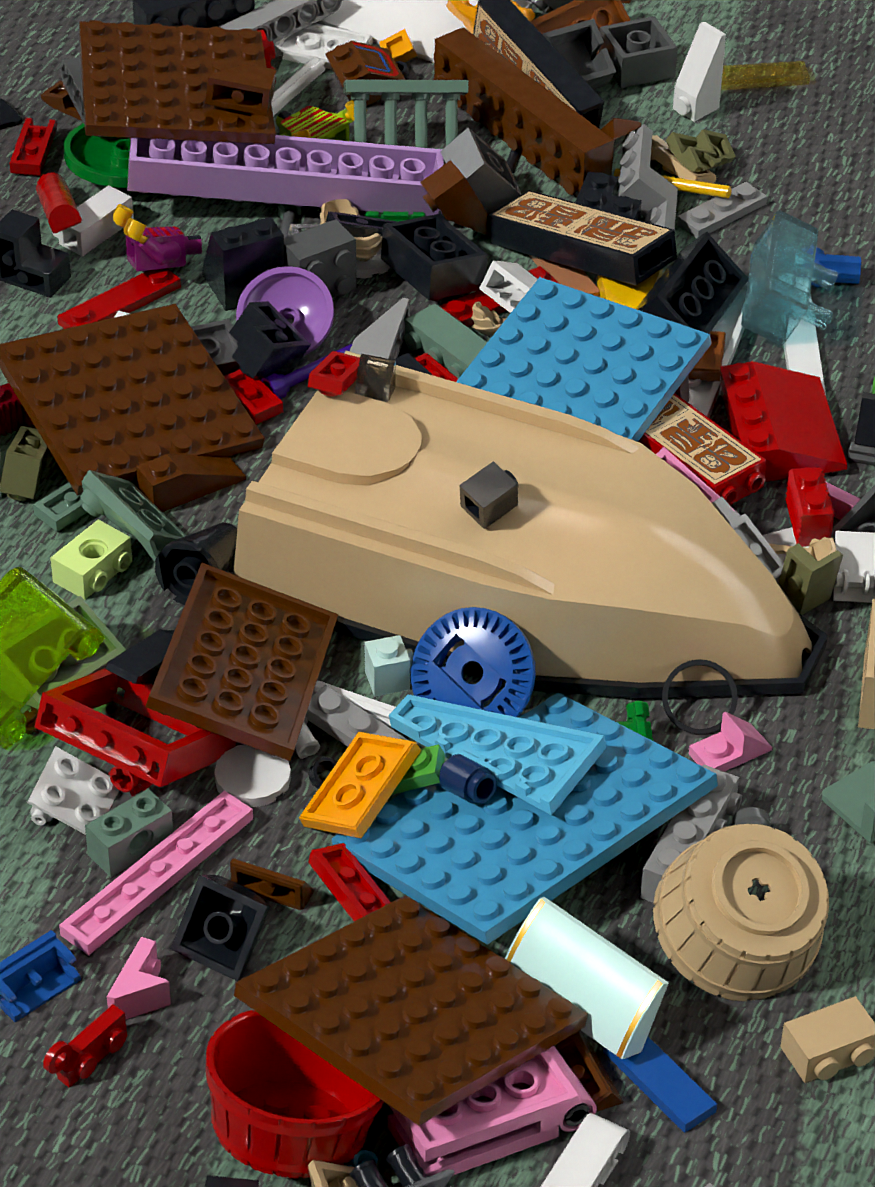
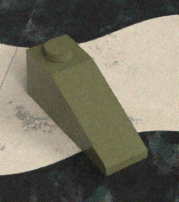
(24, 465)

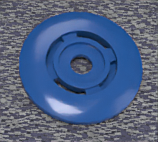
(491, 642)

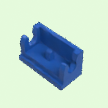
(35, 975)

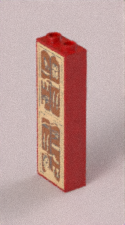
(706, 450)

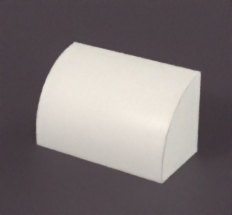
(507, 283)

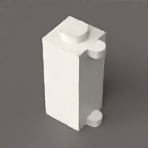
(96, 221)

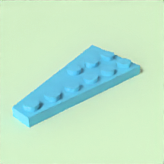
(524, 755)

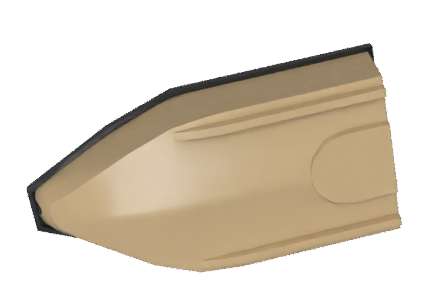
(600, 564)

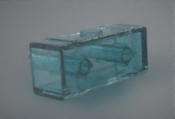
(782, 280)

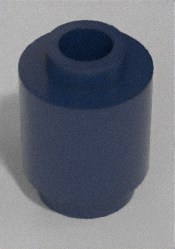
(467, 779)

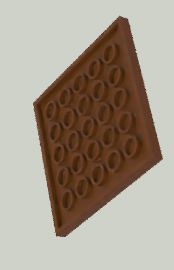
(156, 80)
(126, 394)
(411, 1008)

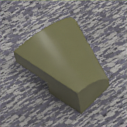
(701, 152)

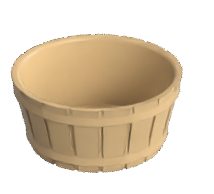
(727, 936)

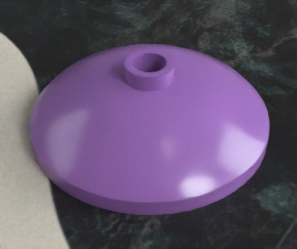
(296, 296)

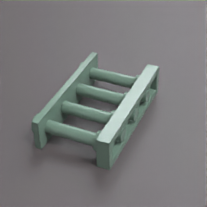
(390, 92)

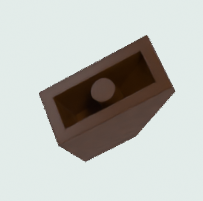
(242, 88)

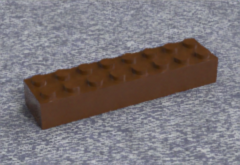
(523, 112)

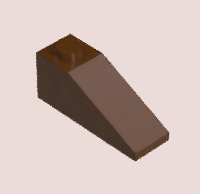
(455, 198)
(183, 478)

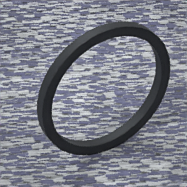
(694, 663)

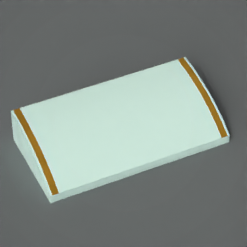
(590, 974)

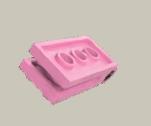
(500, 1118)

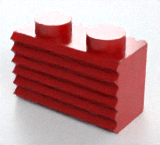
(809, 505)

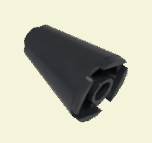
(181, 559)

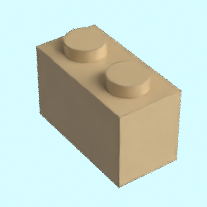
(829, 1040)

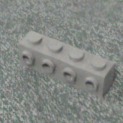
(690, 827)

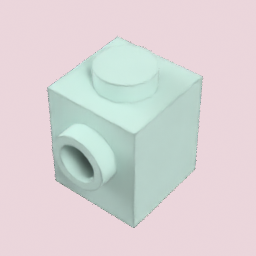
(388, 665)

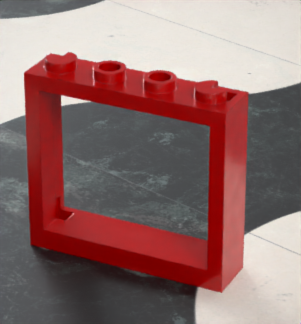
(70, 716)

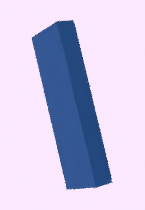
(666, 1085)

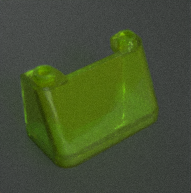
(34, 640)

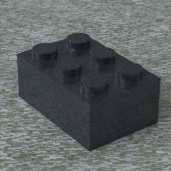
(433, 257)

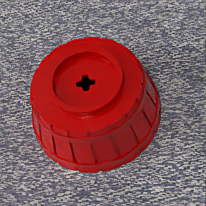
(281, 1101)

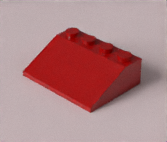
(781, 418)

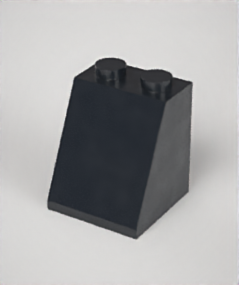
(239, 256)

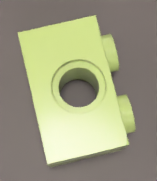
(91, 559)

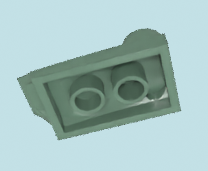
(128, 510)

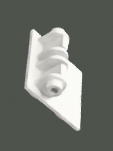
(857, 570)
(71, 792)

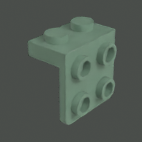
(855, 800)

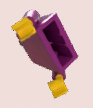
(154, 246)

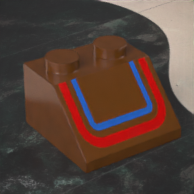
(363, 62)

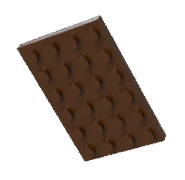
(243, 662)

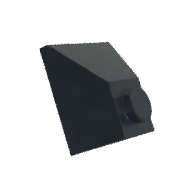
(221, 925)

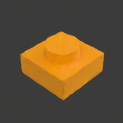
(399, 46)

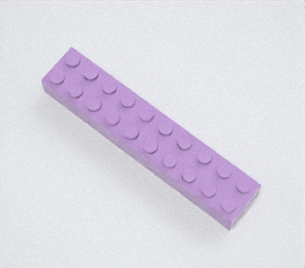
(287, 172)

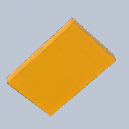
(360, 784)

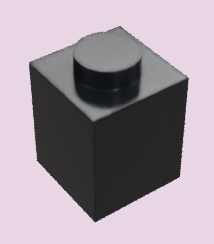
(489, 494)

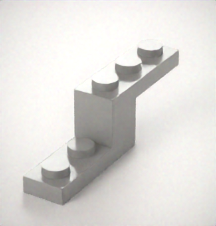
(644, 183)

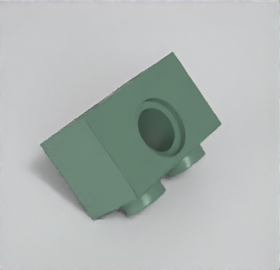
(128, 832)

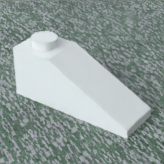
(700, 78)

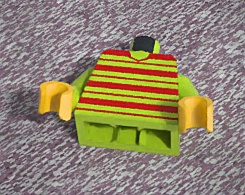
(317, 123)

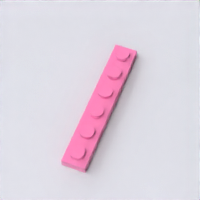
(155, 873)

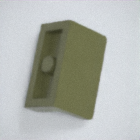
(807, 580)

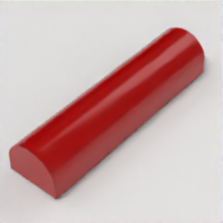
(57, 202)

